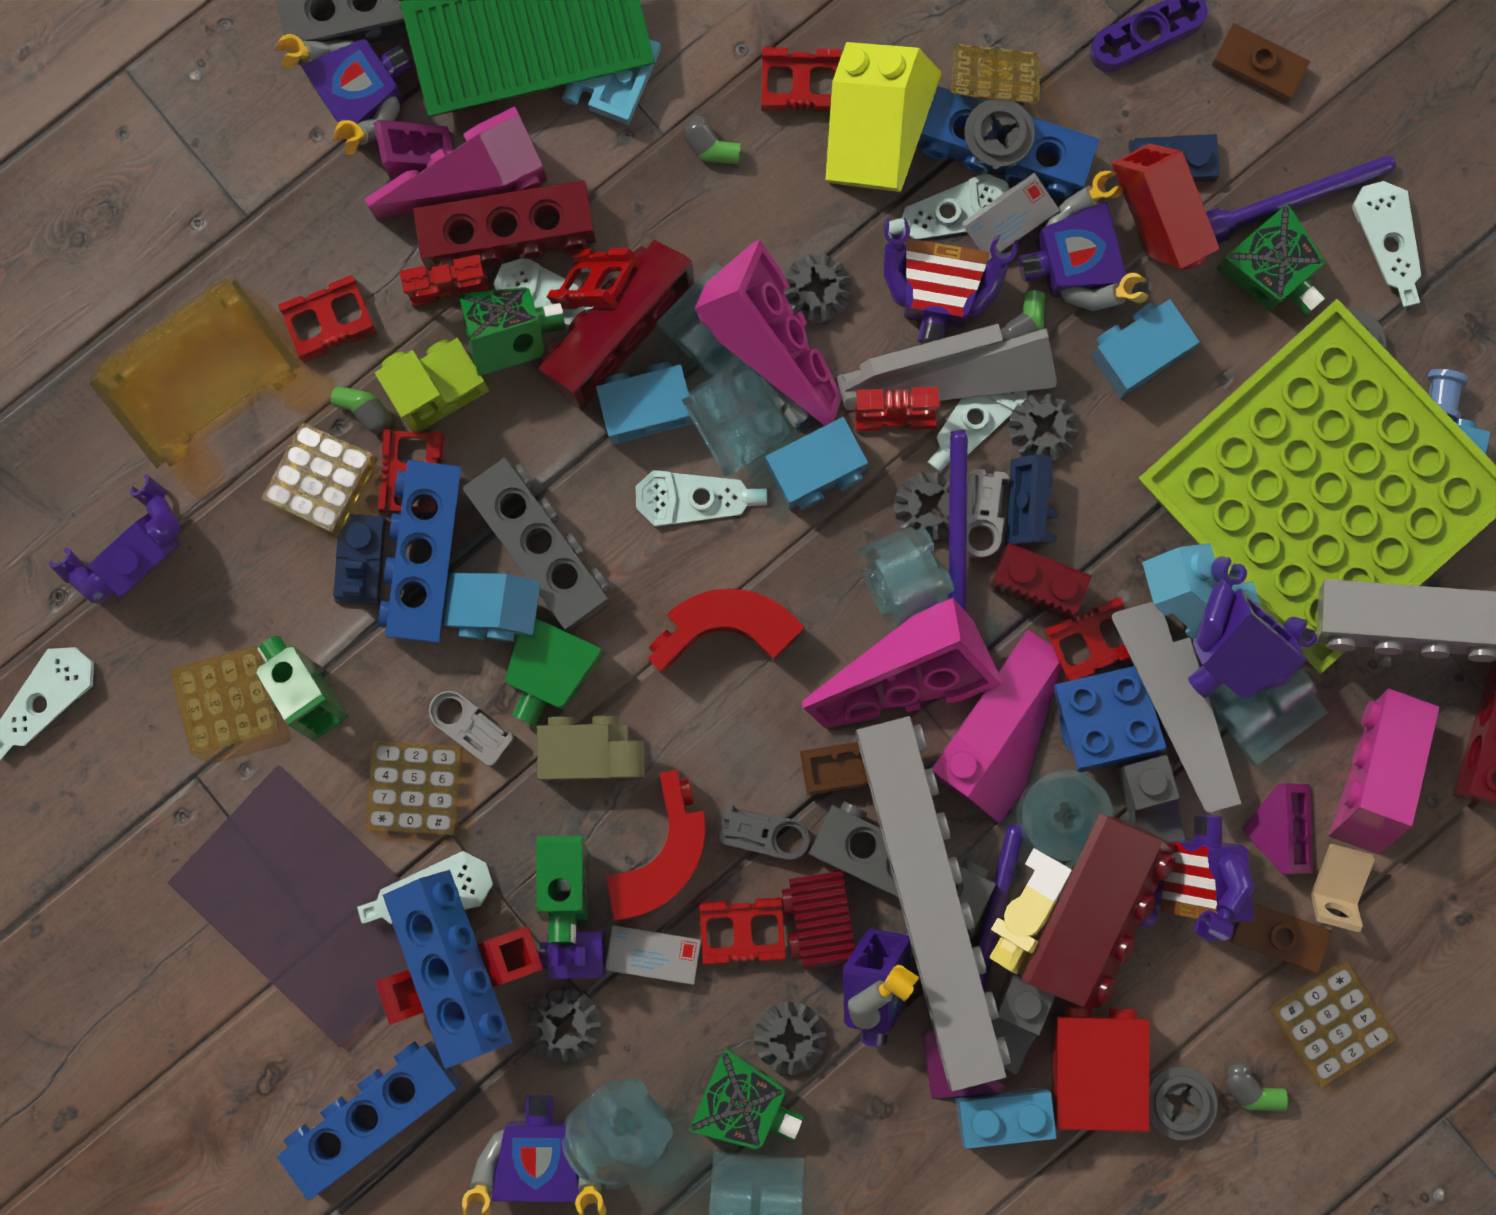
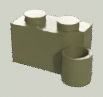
(588, 750)

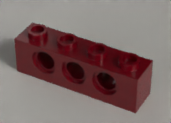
(525, 208)
(1478, 769)

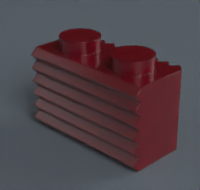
(1040, 581)
(820, 918)

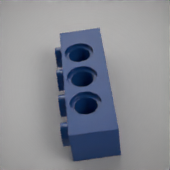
(1070, 148)
(442, 485)
(447, 968)
(316, 1170)

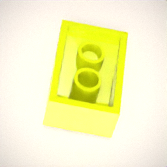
(878, 114)

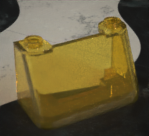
(193, 369)

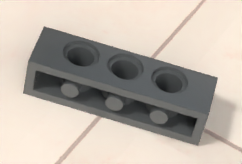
(347, 23)
(490, 495)
(833, 848)

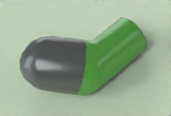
(706, 144)
(1030, 320)
(364, 406)
(1249, 1092)

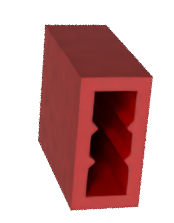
(1166, 206)
(1100, 1070)

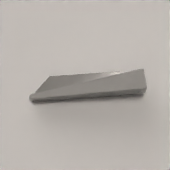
(959, 366)
(1184, 712)

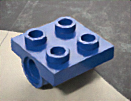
(1108, 719)

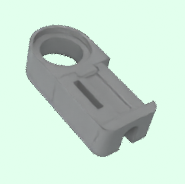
(985, 508)
(472, 731)

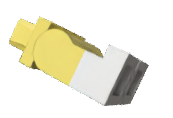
(1029, 913)

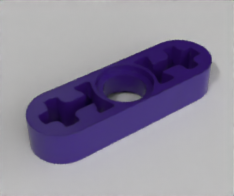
(1116, 33)

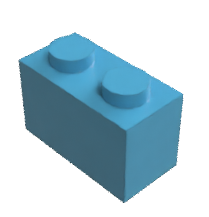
(1144, 347)
(644, 402)
(817, 464)
(490, 605)
(1005, 1117)

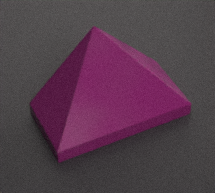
(409, 145)
(1284, 828)
(937, 1077)

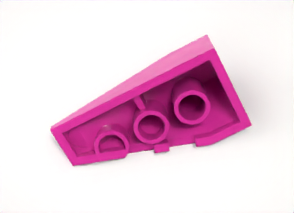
(491, 162)
(755, 322)
(919, 661)
(998, 739)

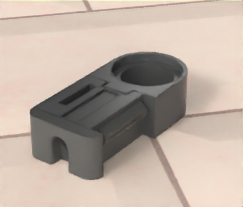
(758, 834)

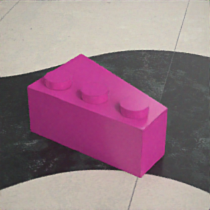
(1386, 772)

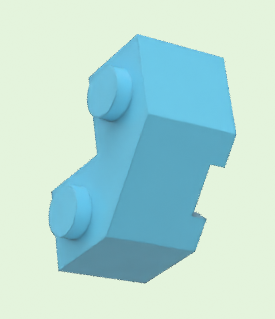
(1183, 582)

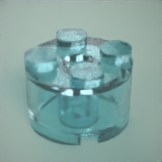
(904, 574)
(1042, 800)
(615, 1133)

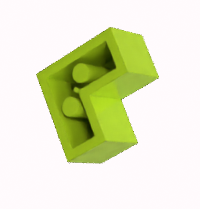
(432, 386)

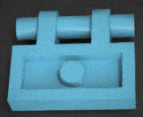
(614, 94)

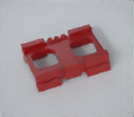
(801, 66)
(600, 266)
(443, 280)
(332, 330)
(922, 410)
(390, 449)
(1088, 627)
(741, 917)

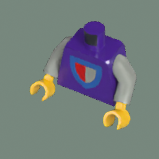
(350, 82)
(1082, 252)
(877, 984)
(530, 1164)

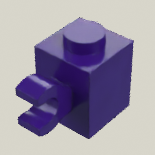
(580, 960)

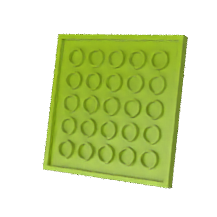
(1327, 474)

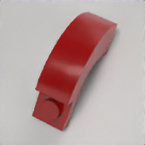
(730, 610)
(663, 878)
(503, 956)

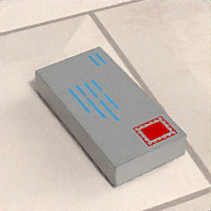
(1011, 215)
(653, 954)

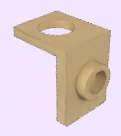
(1341, 886)

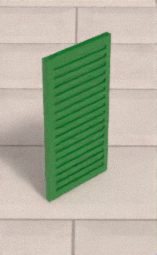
(512, 48)

